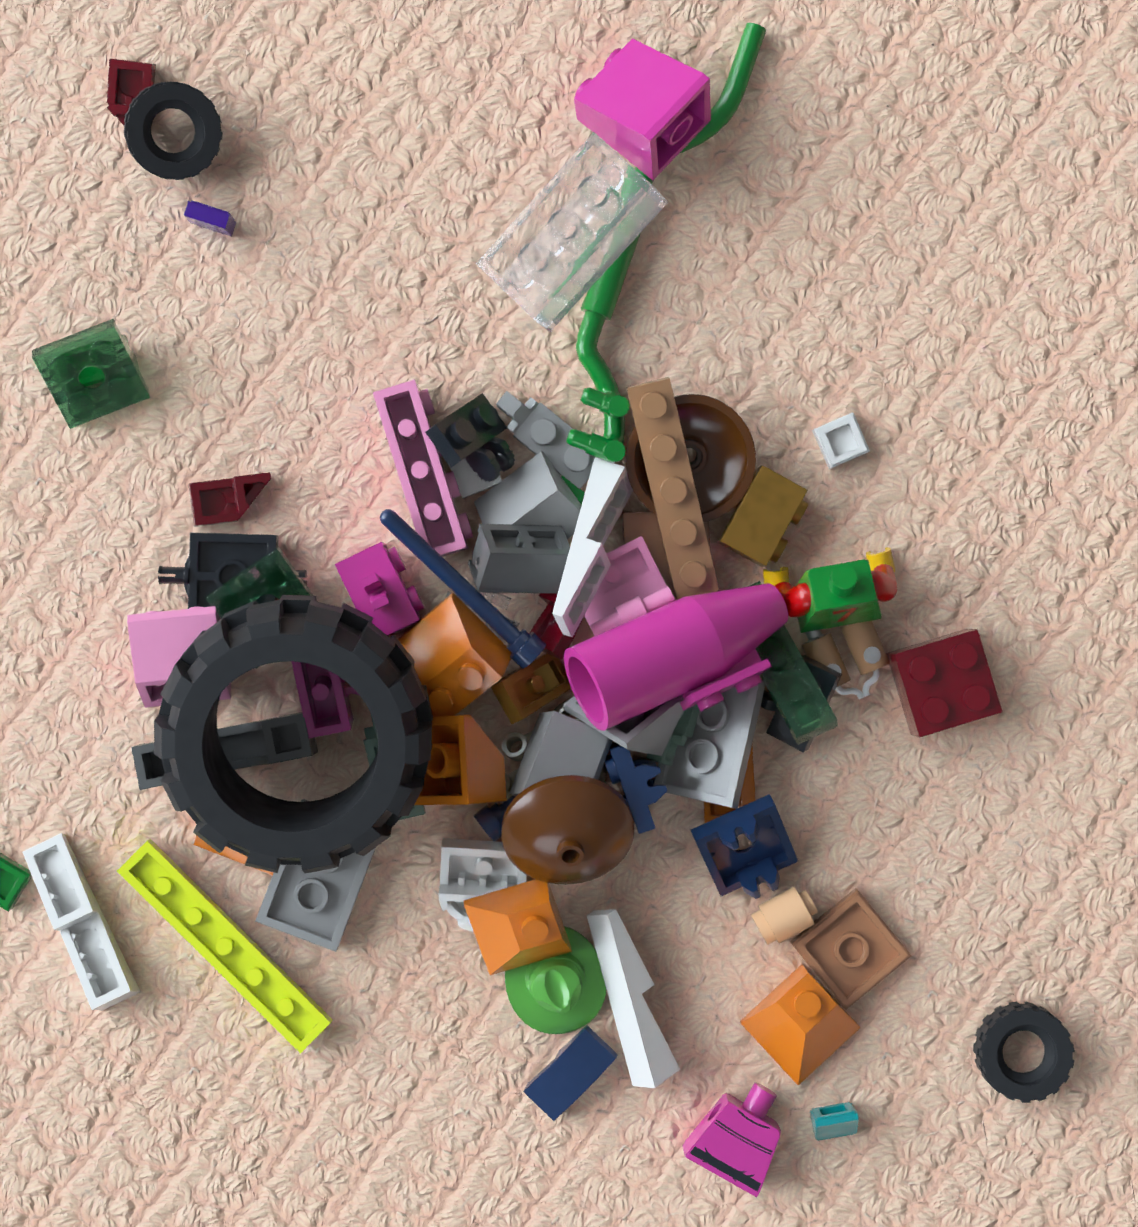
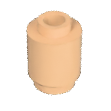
(784, 915)

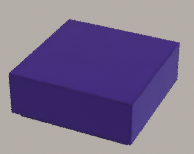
(210, 218)

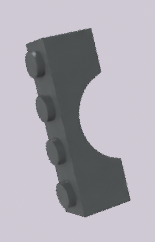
(243, 745)

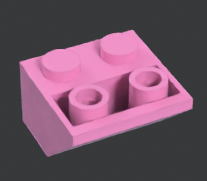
(160, 641)

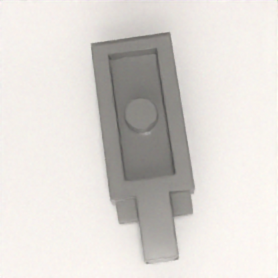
(544, 431)

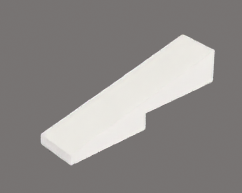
(587, 560)
(81, 923)
(626, 980)

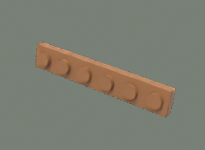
(672, 487)

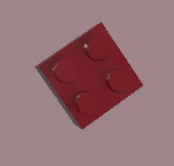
(944, 682)

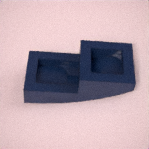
(570, 1073)

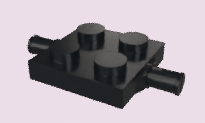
(217, 559)

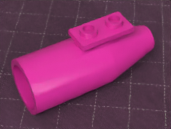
(680, 649)

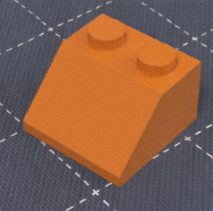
(455, 656)
(462, 765)

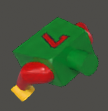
(838, 592)

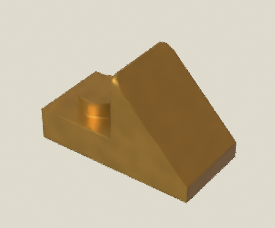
(532, 687)

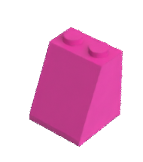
(645, 105)

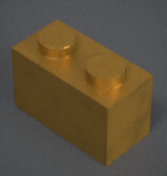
(763, 517)

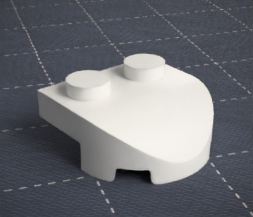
(473, 870)

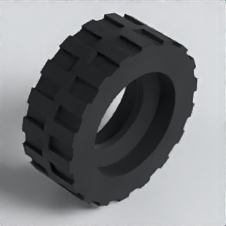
(203, 115)
(1057, 1052)

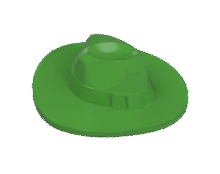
(559, 991)

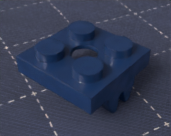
(636, 783)
(755, 864)

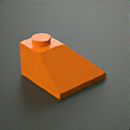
(517, 926)
(800, 1024)

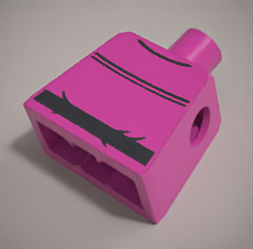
(737, 1139)

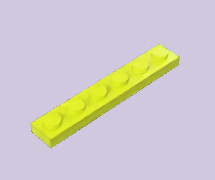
(224, 945)

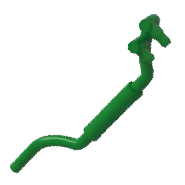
(604, 294)

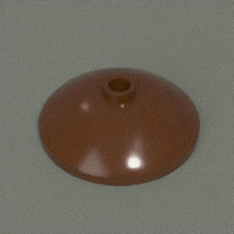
(722, 461)
(567, 829)

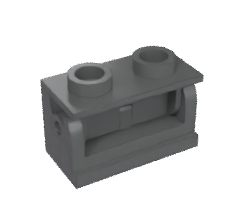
(519, 558)

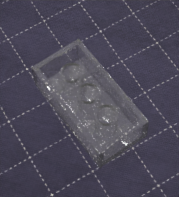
(572, 232)

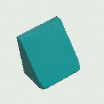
(834, 1121)

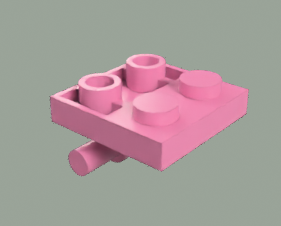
(628, 589)

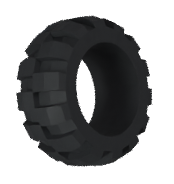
(276, 829)

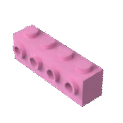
(420, 468)

